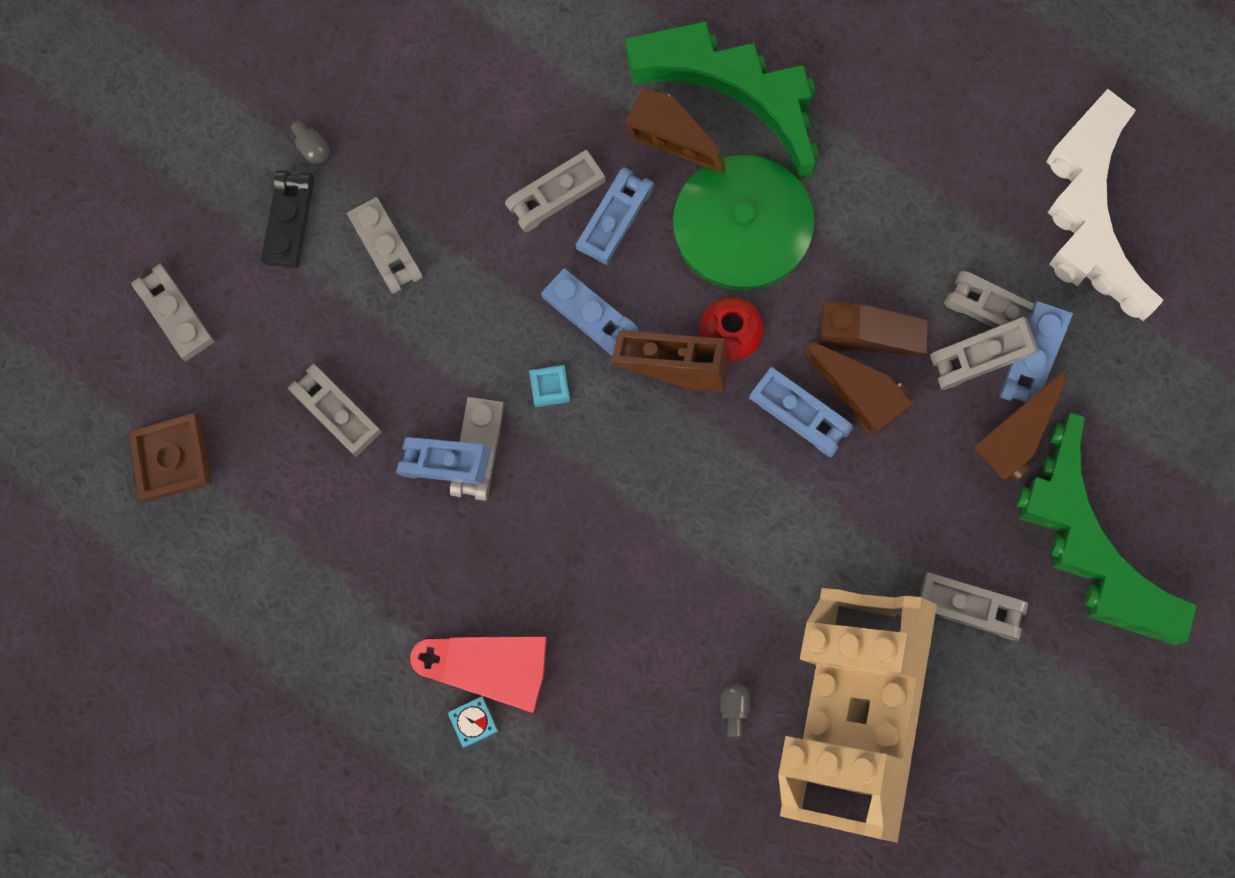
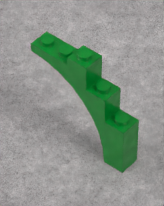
(692, 57)
(1119, 592)

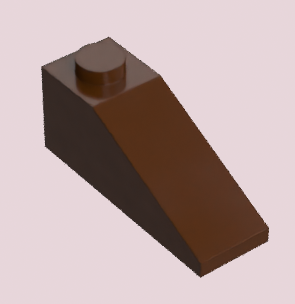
(665, 125)
(871, 330)
(676, 359)
(864, 391)
(1017, 438)

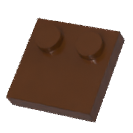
(170, 457)

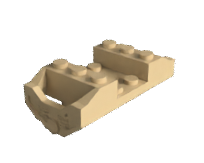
(859, 710)

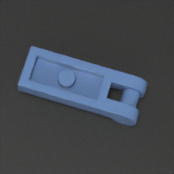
(614, 216)
(586, 309)
(1048, 329)
(800, 411)
(444, 460)

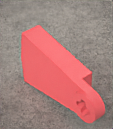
(491, 667)

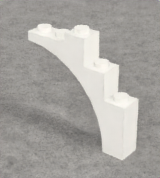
(1083, 209)

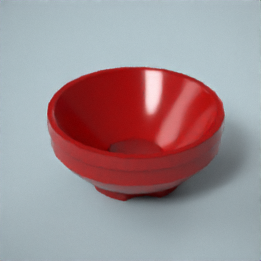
(741, 343)

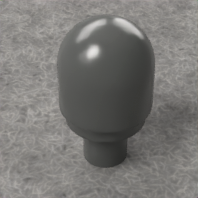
(310, 143)
(735, 707)

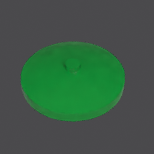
(744, 223)

